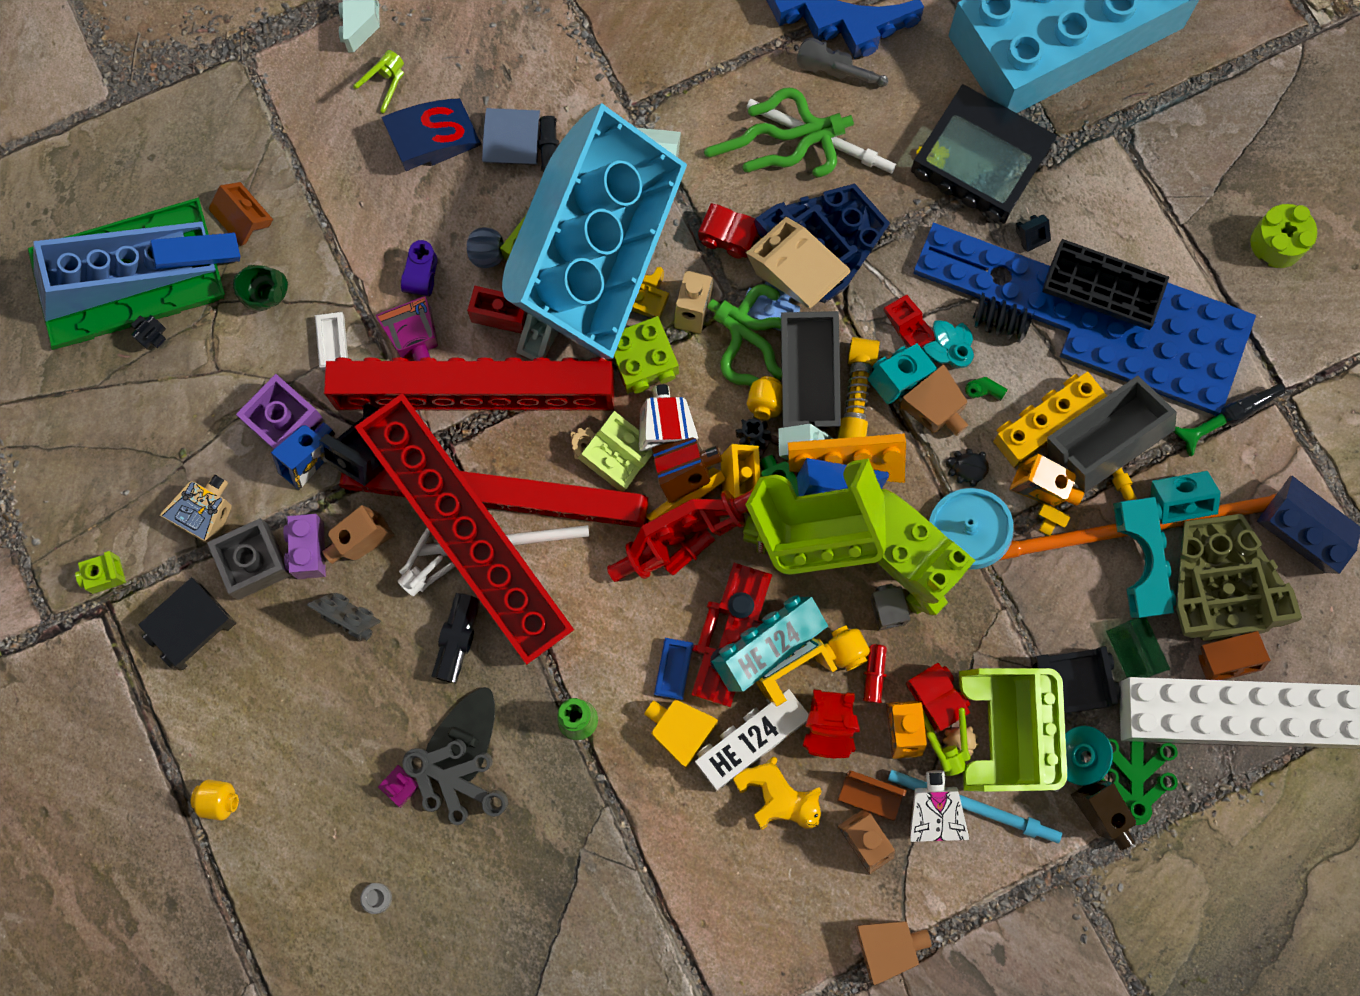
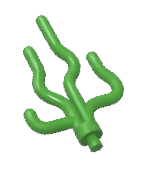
(815, 128)
(738, 324)

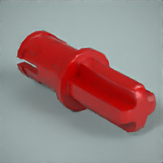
(689, 551)
(875, 673)

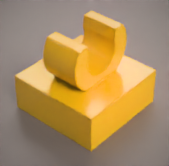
(1052, 517)

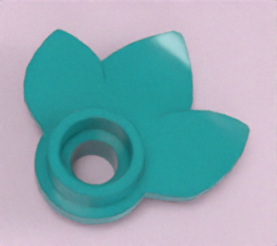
(948, 342)

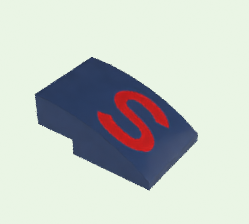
(431, 132)

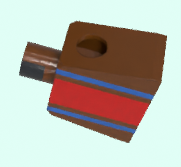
(683, 466)

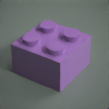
(278, 412)

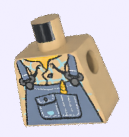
(200, 509)

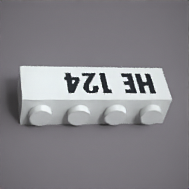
(750, 741)

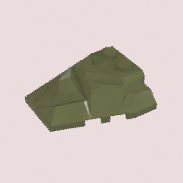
(1229, 582)

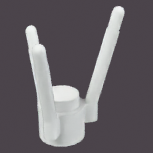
(416, 579)

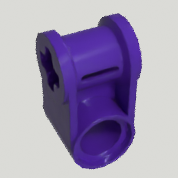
(419, 274)

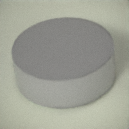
(376, 898)

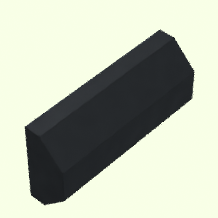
(1105, 284)

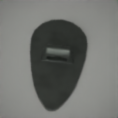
(470, 722)

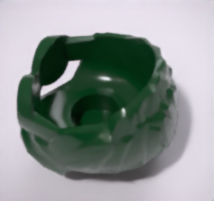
(260, 287)

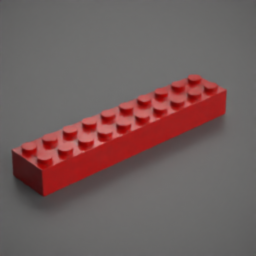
(473, 384)
(464, 528)

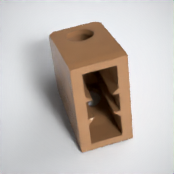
(937, 403)
(357, 535)
(890, 948)

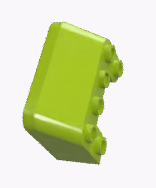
(823, 527)
(1023, 729)

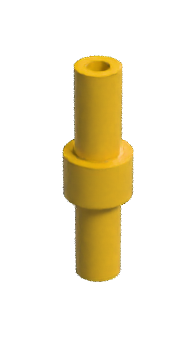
(1123, 483)

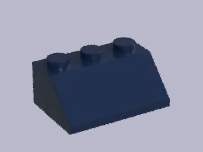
(1311, 526)

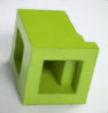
(109, 573)

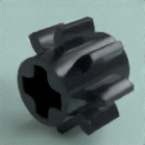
(148, 331)
(753, 433)

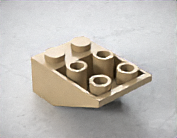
(796, 263)

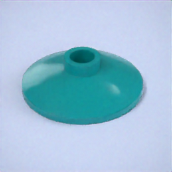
(1079, 743)

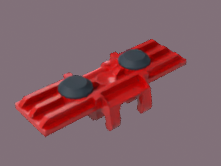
(743, 605)

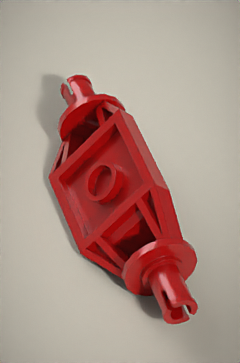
(650, 545)

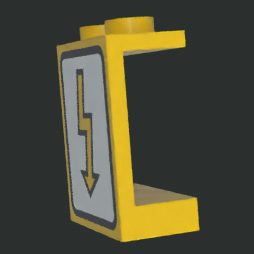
(813, 648)

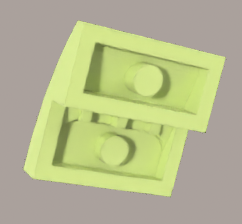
(615, 452)

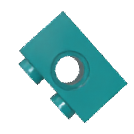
(901, 372)
(1186, 496)

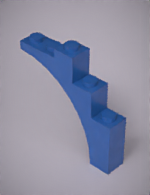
(858, 24)

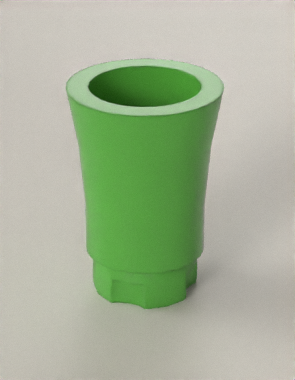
(582, 727)

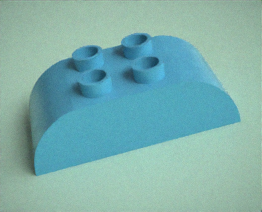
(593, 230)

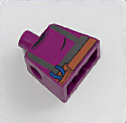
(410, 328)

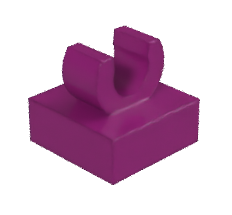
(399, 786)

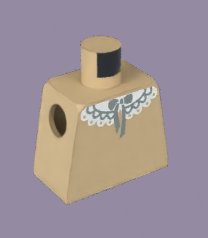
(693, 298)

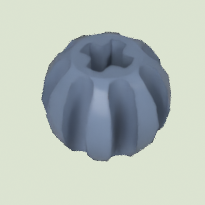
(484, 247)

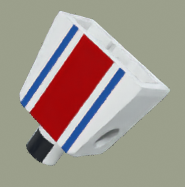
(664, 419)

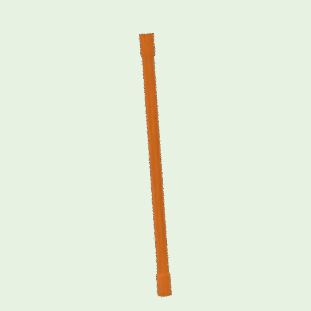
(1110, 531)

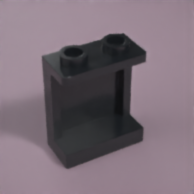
(351, 453)
(185, 623)
(1085, 678)

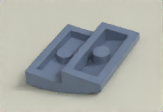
(511, 136)

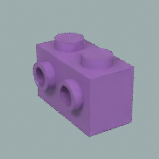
(305, 546)

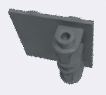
(338, 611)

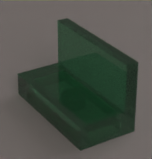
(1138, 648)

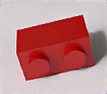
(493, 310)

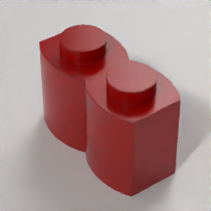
(728, 231)
(938, 696)

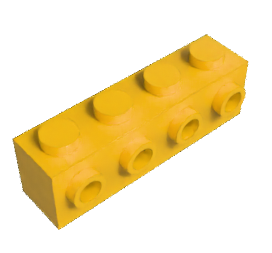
(1030, 432)

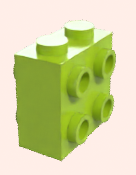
(645, 356)

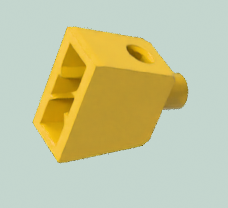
(680, 729)

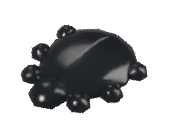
(968, 466)

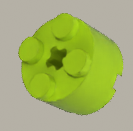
(1284, 235)

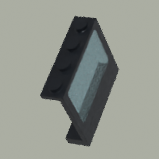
(982, 153)

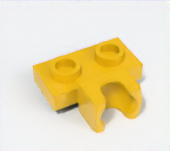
(650, 299)

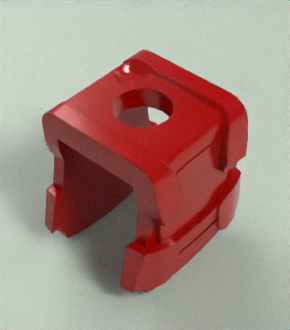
(831, 725)

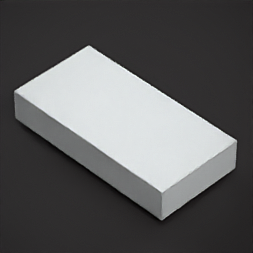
(330, 337)

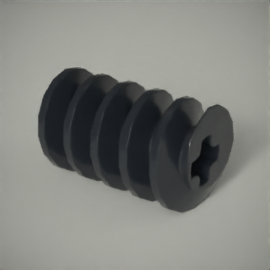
(1002, 318)

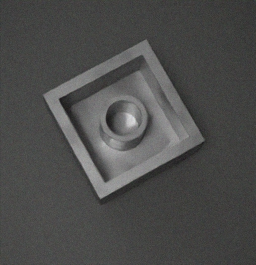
(248, 559)

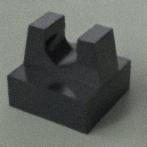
(1034, 232)

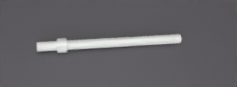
(868, 157)
(523, 538)

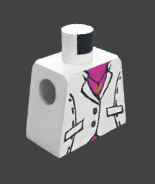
(937, 812)

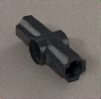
(456, 638)

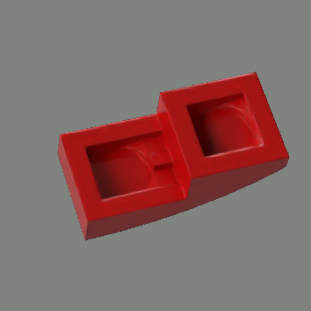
(909, 322)

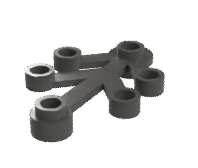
(450, 780)

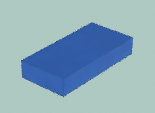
(673, 669)

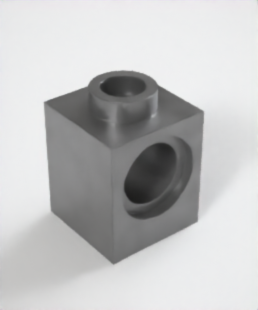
(890, 607)

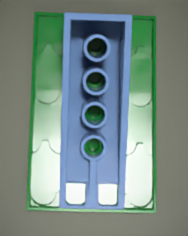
(109, 277)

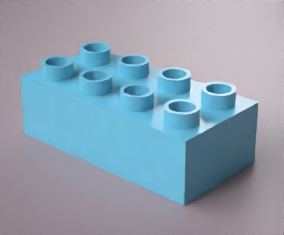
(1042, 46)

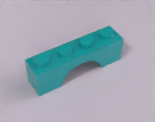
(1152, 591)

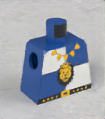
(300, 454)

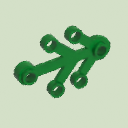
(1138, 774)

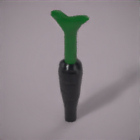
(1230, 415)

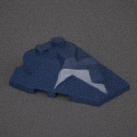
(840, 220)

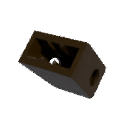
(1106, 812)

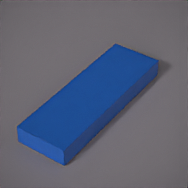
(195, 250)

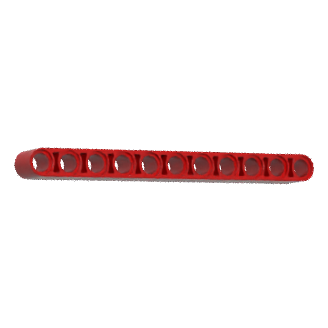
(535, 497)

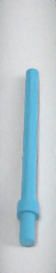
(1029, 826)

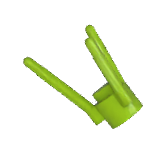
(387, 66)
(950, 757)

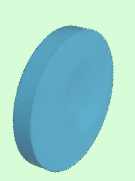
(976, 523)

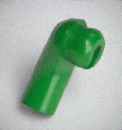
(985, 386)

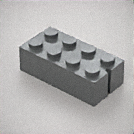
(810, 369)
(1112, 433)

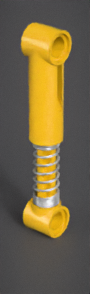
(861, 358)

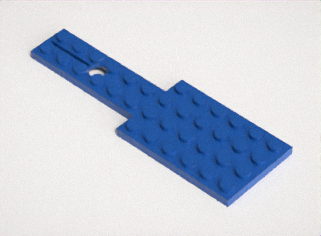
(1184, 356)

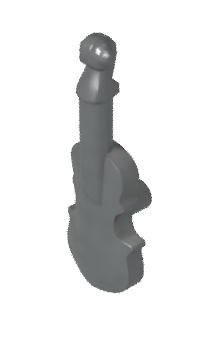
(815, 56)

